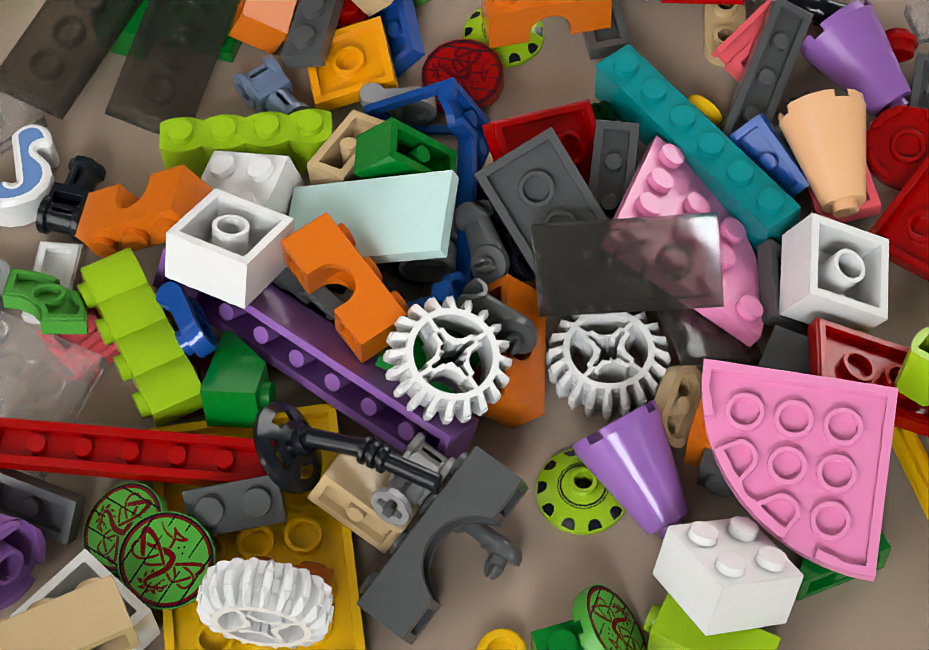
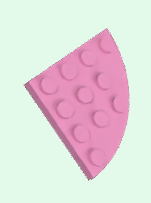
(670, 187)
(804, 457)

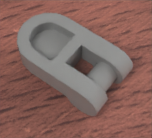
(412, 114)

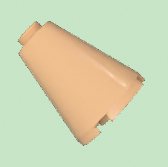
(830, 147)

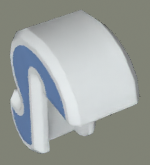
(33, 157)

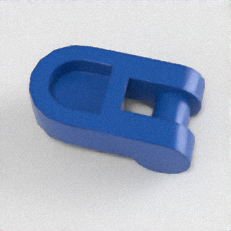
(194, 331)

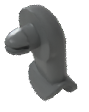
(487, 252)
(514, 325)
(500, 548)

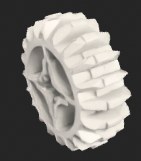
(455, 375)
(611, 383)
(265, 603)

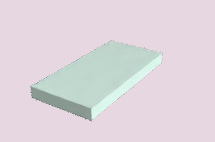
(387, 216)

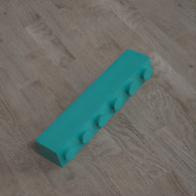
(738, 183)

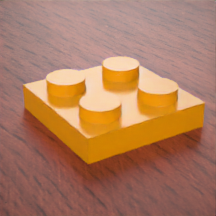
(355, 58)

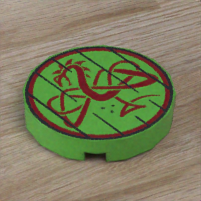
(114, 516)
(165, 559)
(606, 621)

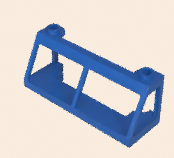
(465, 123)

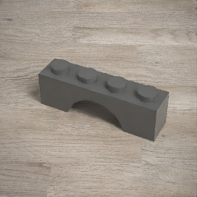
(402, 591)

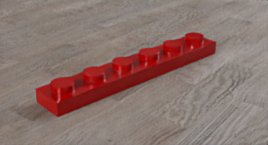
(126, 453)

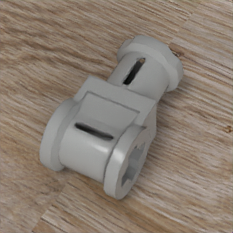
(405, 492)

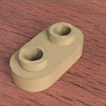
(718, 25)
(678, 401)

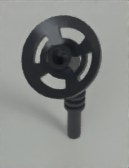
(301, 445)

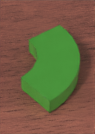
(51, 303)

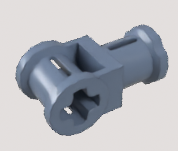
(267, 88)

